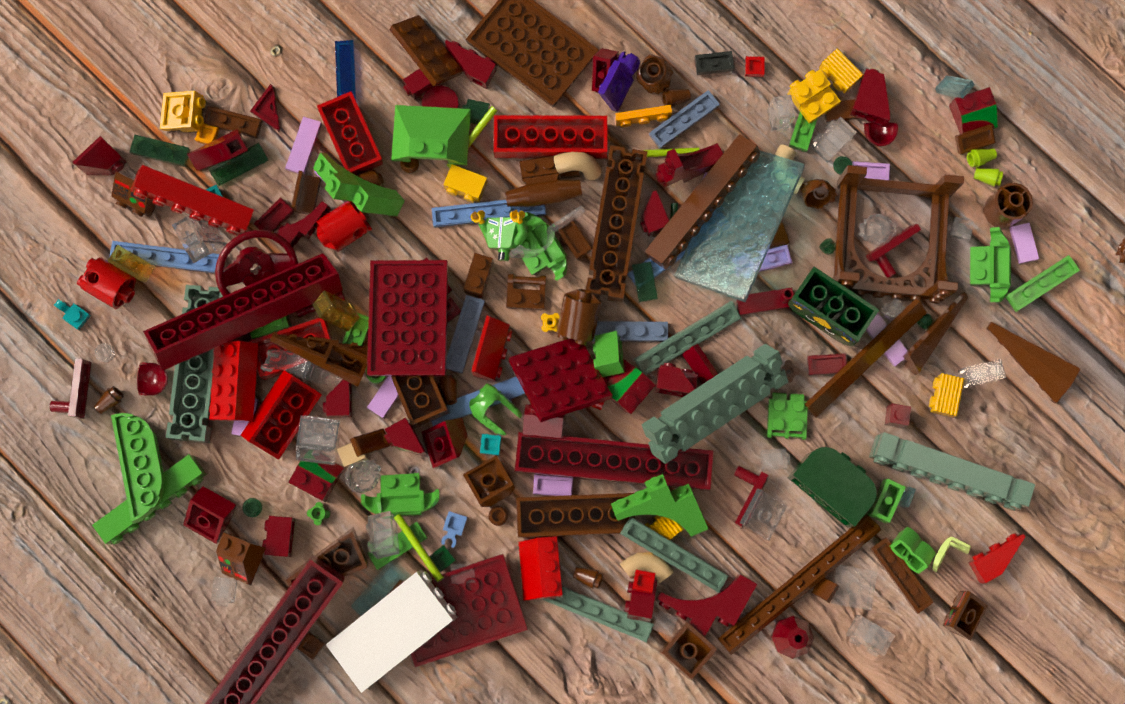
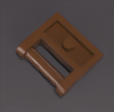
(526, 298)

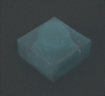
(907, 497)

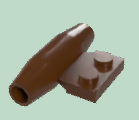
(541, 185)

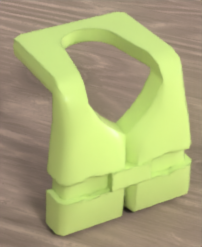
(961, 546)

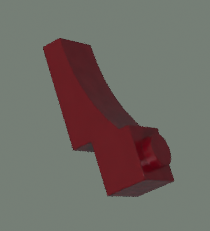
(305, 226)

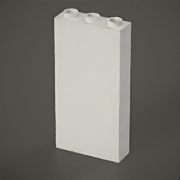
(392, 630)

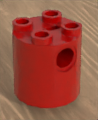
(342, 226)
(107, 283)

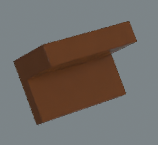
(305, 193)

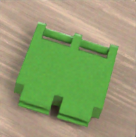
(787, 415)

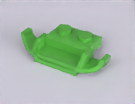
(553, 256)
(992, 265)
(401, 496)

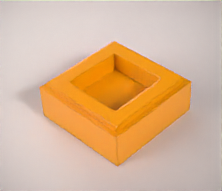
(207, 134)

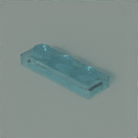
(378, 588)

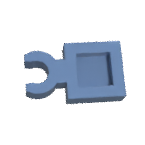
(454, 525)

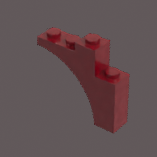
(687, 165)
(702, 612)

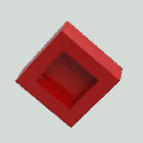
(754, 66)
(643, 581)

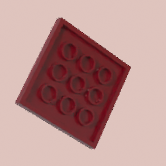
(559, 379)

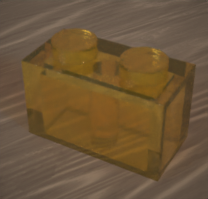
(131, 263)
(336, 311)

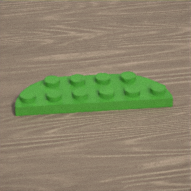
(139, 464)

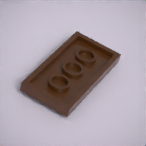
(426, 50)

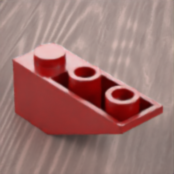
(994, 562)

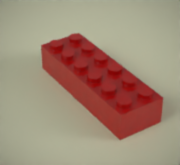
(549, 135)
(191, 200)

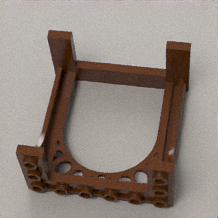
(937, 285)

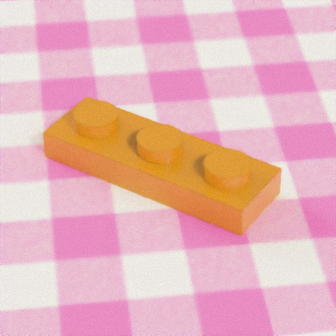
(643, 116)

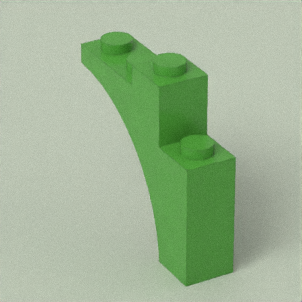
(349, 187)
(659, 500)

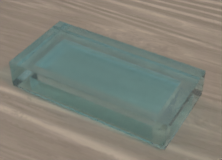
(954, 86)

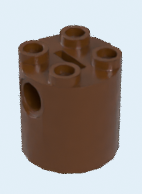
(1008, 205)
(579, 316)

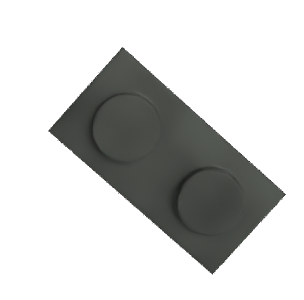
(714, 63)

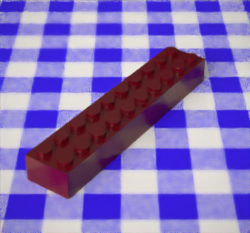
(242, 311)
(610, 461)
(278, 634)

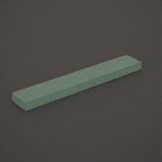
(687, 338)
(674, 554)
(602, 614)

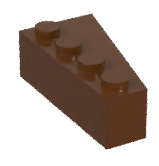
(342, 555)

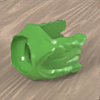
(483, 400)

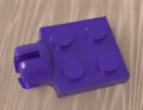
(619, 80)

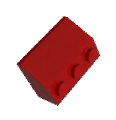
(491, 349)
(540, 568)

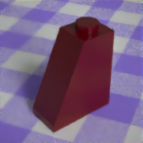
(872, 99)

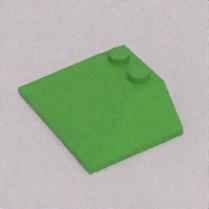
(431, 134)

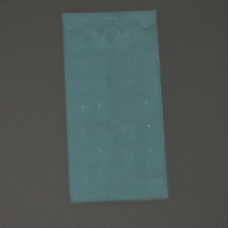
(740, 232)

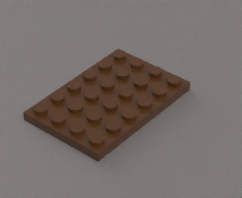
(532, 47)

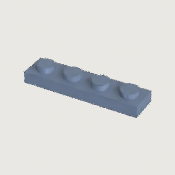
(684, 119)
(635, 331)
(464, 334)

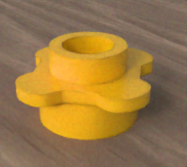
(550, 327)

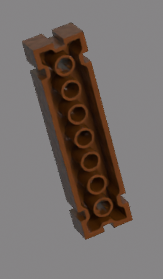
(616, 223)

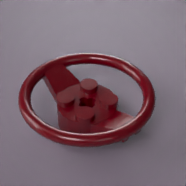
(240, 269)

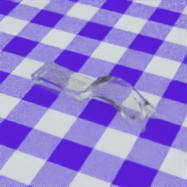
(521, 252)
(299, 366)

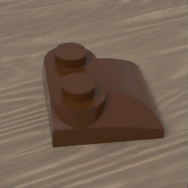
(489, 482)

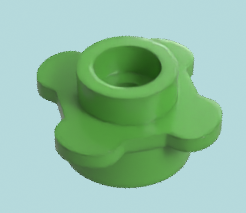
(313, 513)

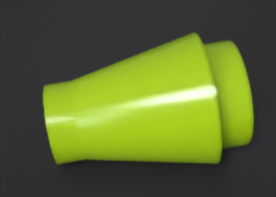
(980, 157)
(989, 176)

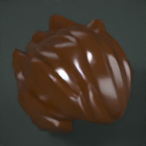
(654, 74)

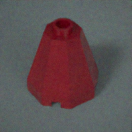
(785, 633)

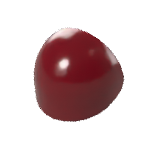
(880, 135)
(151, 379)

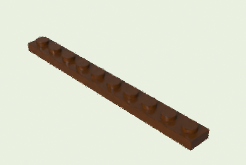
(799, 584)

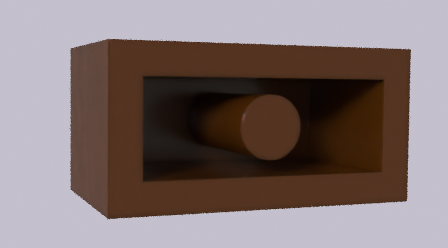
(478, 275)

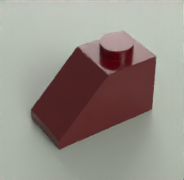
(601, 63)
(654, 216)
(339, 401)

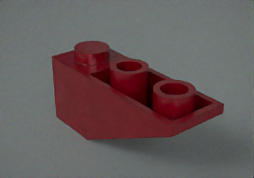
(476, 68)
(218, 150)

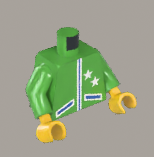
(502, 233)

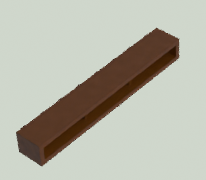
(703, 202)

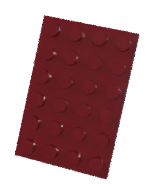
(407, 318)
(483, 611)

